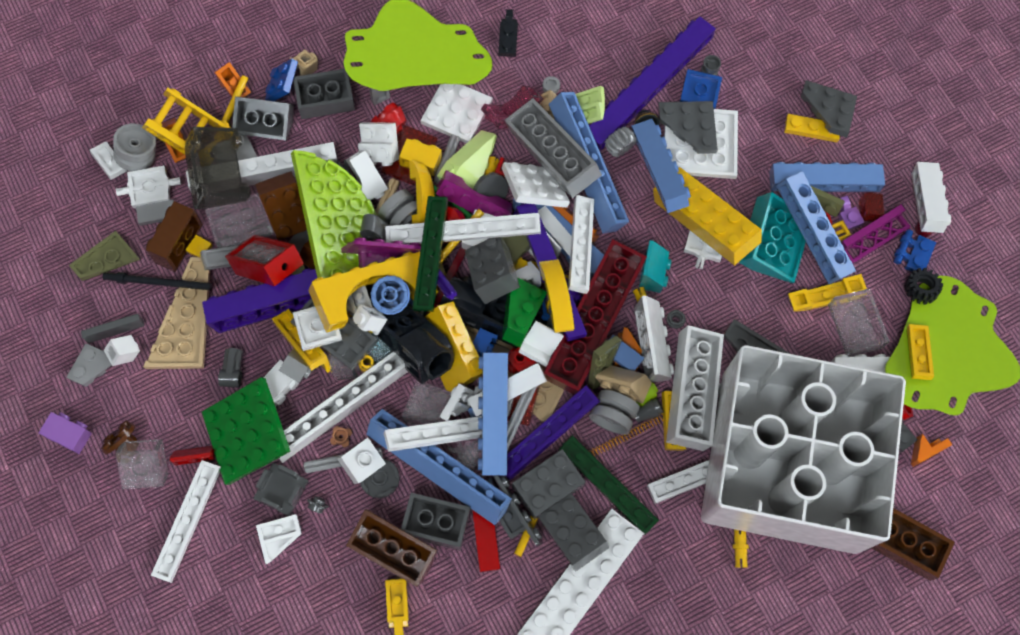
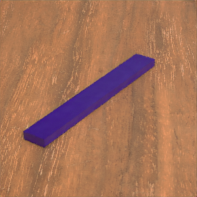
(544, 251)

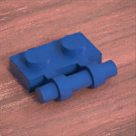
(920, 254)

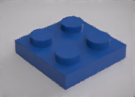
(281, 80)
(701, 87)

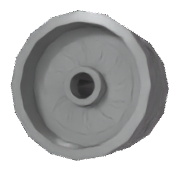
(134, 147)
(398, 208)
(614, 412)

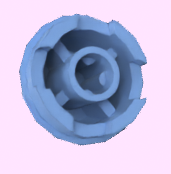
(390, 295)

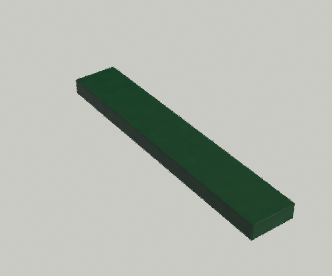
(430, 254)
(609, 485)

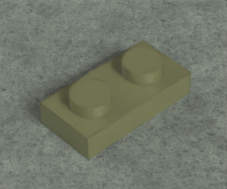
(829, 203)

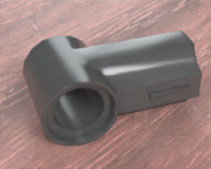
(231, 372)

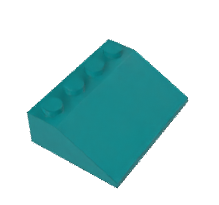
(781, 240)

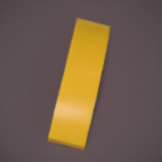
(424, 188)
(558, 295)
(821, 296)

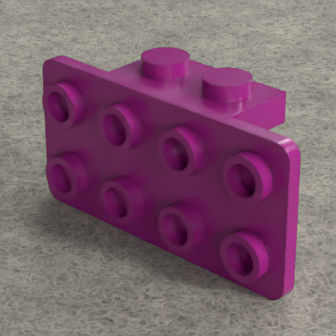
(378, 250)

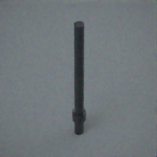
(123, 278)

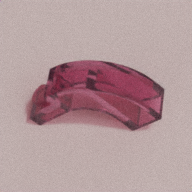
(499, 113)

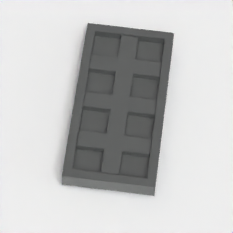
(352, 347)

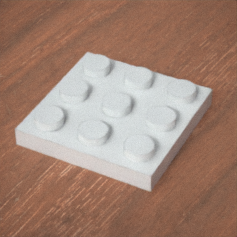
(456, 111)
(534, 185)

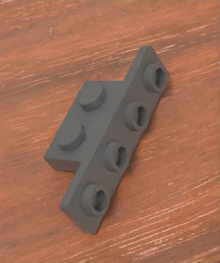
(515, 519)

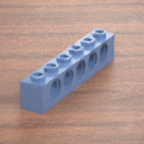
(815, 228)

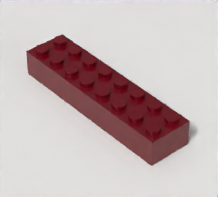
(598, 312)

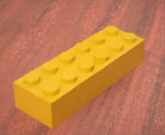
(715, 221)

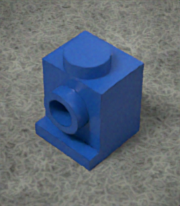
(483, 342)

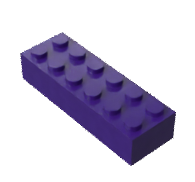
(258, 302)

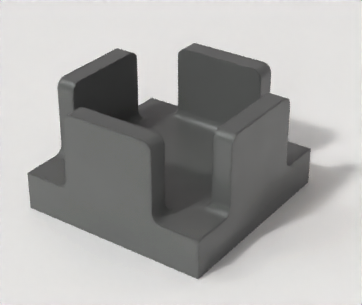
(280, 489)

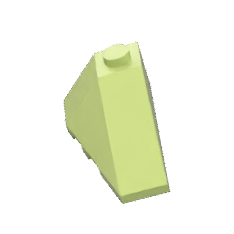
(471, 158)

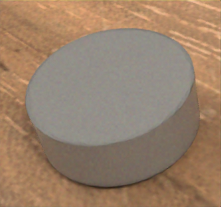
(551, 83)

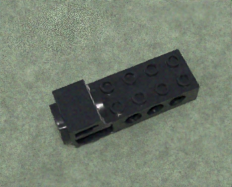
(481, 315)
(417, 343)

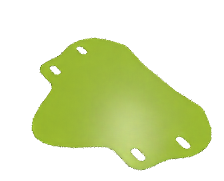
(413, 50)
(963, 350)

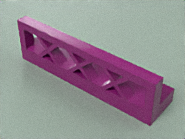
(873, 228)

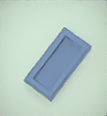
(627, 357)

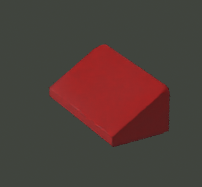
(192, 455)

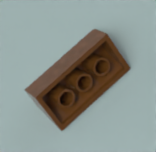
(392, 548)

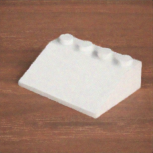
(652, 340)

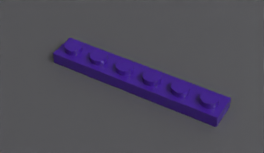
(550, 431)

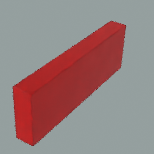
(486, 544)

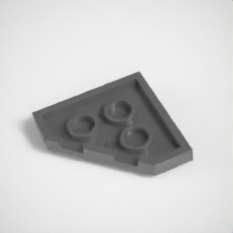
(831, 106)
(691, 123)

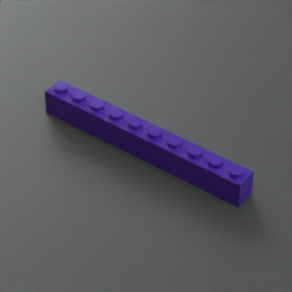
(652, 79)

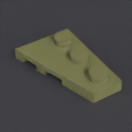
(104, 257)

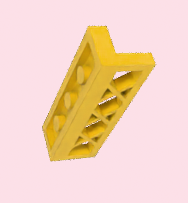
(312, 357)

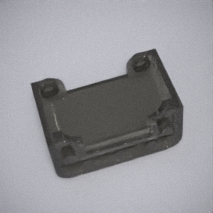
(214, 167)

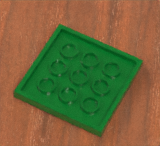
(245, 431)

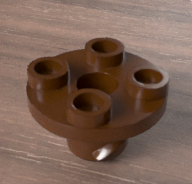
(124, 433)

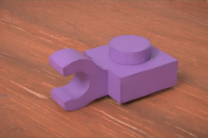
(850, 216)

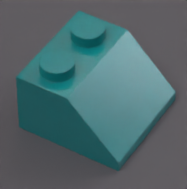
(655, 268)

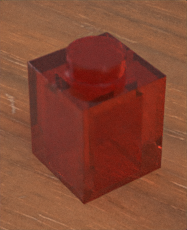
(871, 206)

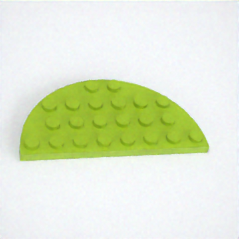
(331, 210)

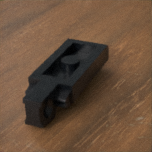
(508, 35)

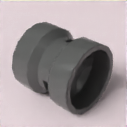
(711, 65)

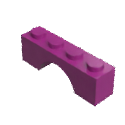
(462, 195)

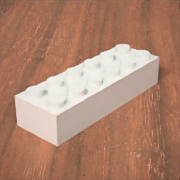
(695, 388)

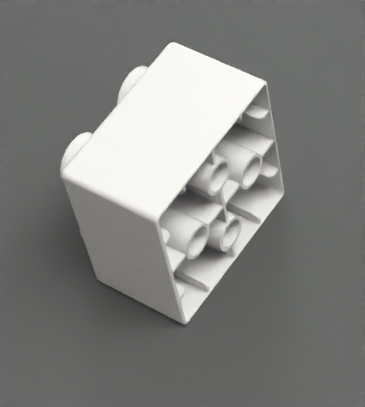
(805, 450)

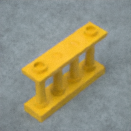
(171, 136)

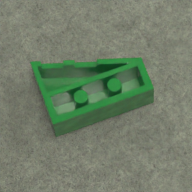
(521, 311)

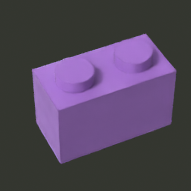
(64, 432)

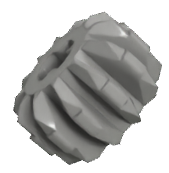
(620, 141)

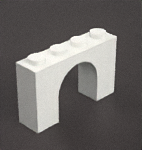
(367, 175)

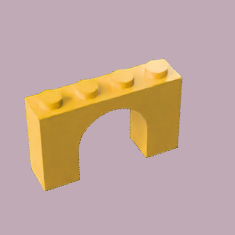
(465, 363)

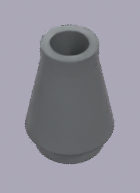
(649, 410)

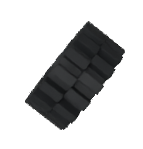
(925, 277)

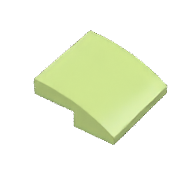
(592, 103)

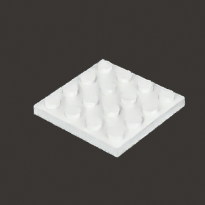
(715, 165)

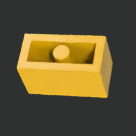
(422, 153)

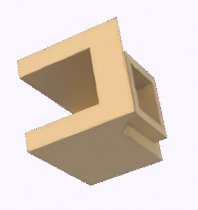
(306, 62)

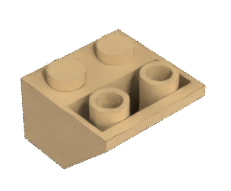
(624, 381)

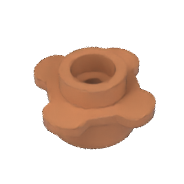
(337, 431)

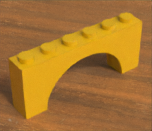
(332, 293)

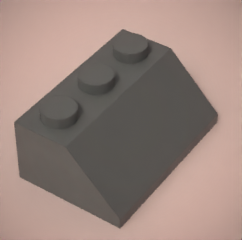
(263, 118)

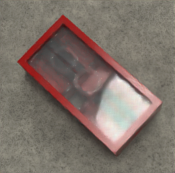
(264, 260)

